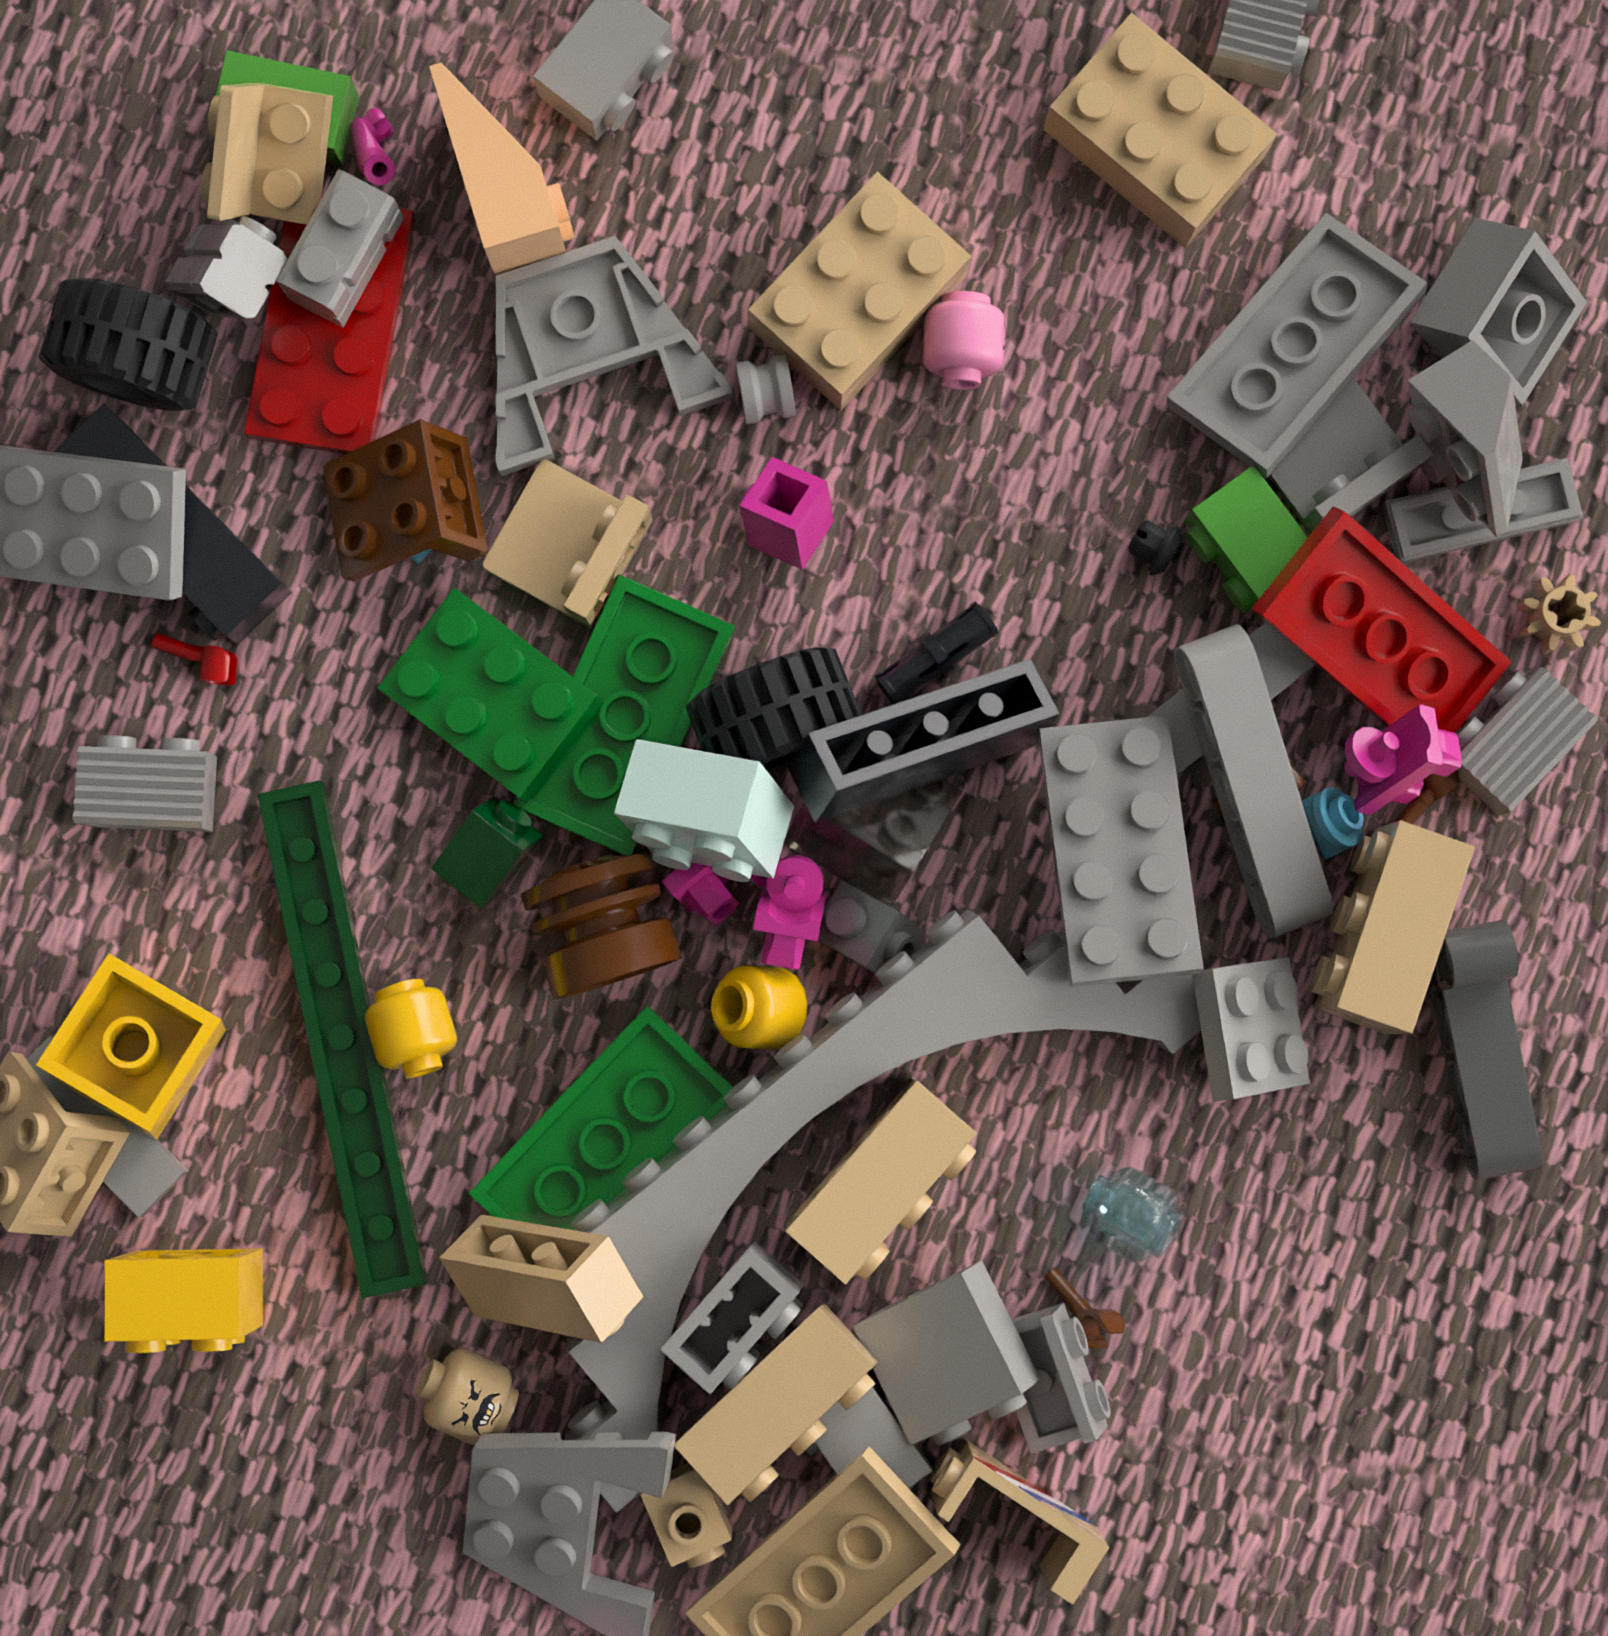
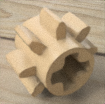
(1573, 605)

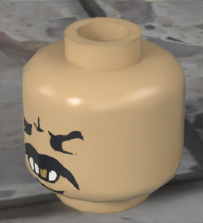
(467, 1395)

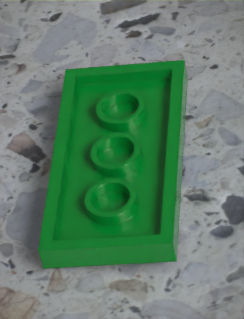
(646, 666)
(604, 1126)

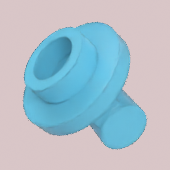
(1333, 821)

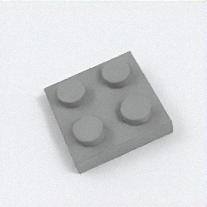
(1251, 1028)

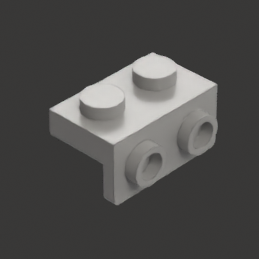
(1065, 1400)

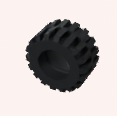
(128, 344)
(773, 706)

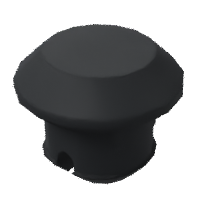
(1155, 545)

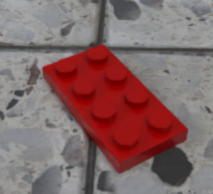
(324, 381)
(1378, 627)

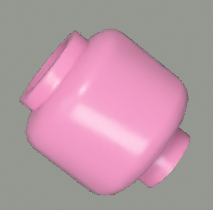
(963, 339)

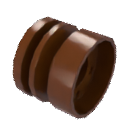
(600, 924)

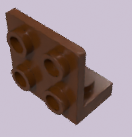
(404, 498)

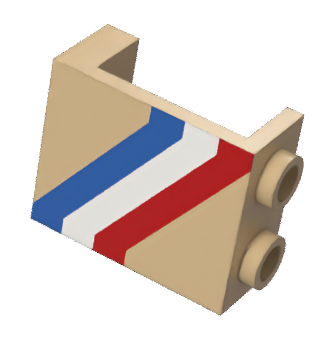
(1076, 1548)

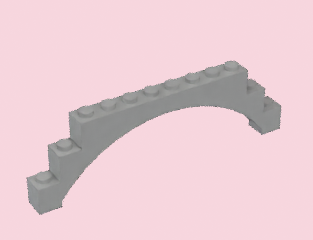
(940, 996)

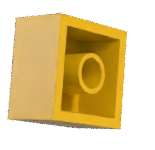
(132, 1046)
(183, 1295)

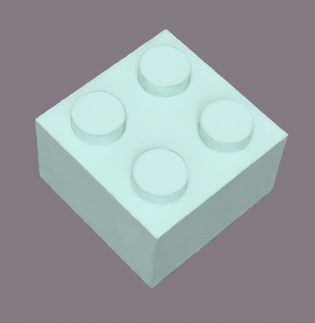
(704, 810)

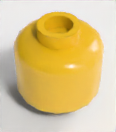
(759, 1007)
(410, 1028)

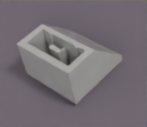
(1471, 426)

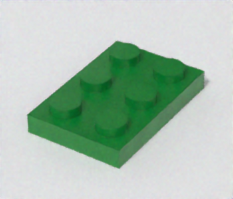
(490, 694)

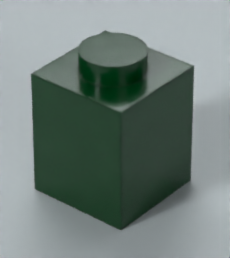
(488, 850)

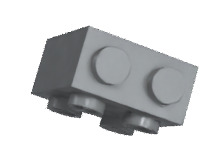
(721, 1331)
(948, 1356)

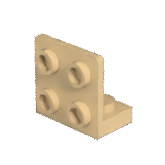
(266, 152)
(567, 542)
(48, 1155)

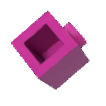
(786, 513)

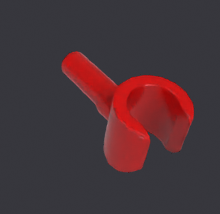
(216, 664)

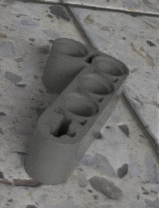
(1484, 1050)

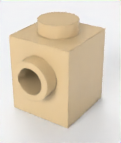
(689, 1519)

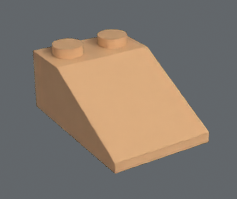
(505, 185)

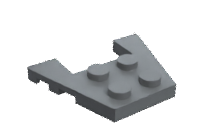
(577, 321)
(537, 1517)

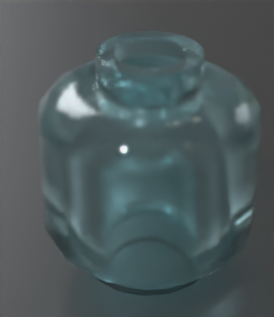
(1132, 1214)

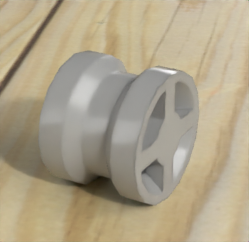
(766, 389)

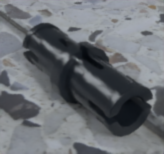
(936, 654)

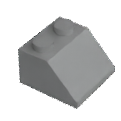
(1504, 296)

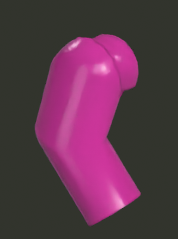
(366, 136)

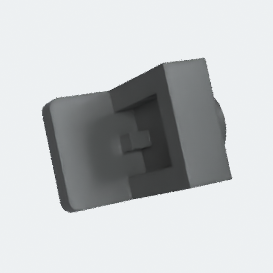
(866, 928)

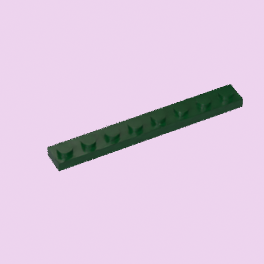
(343, 1058)

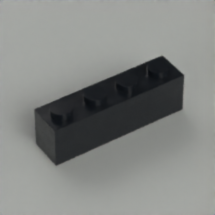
(220, 573)
(921, 740)

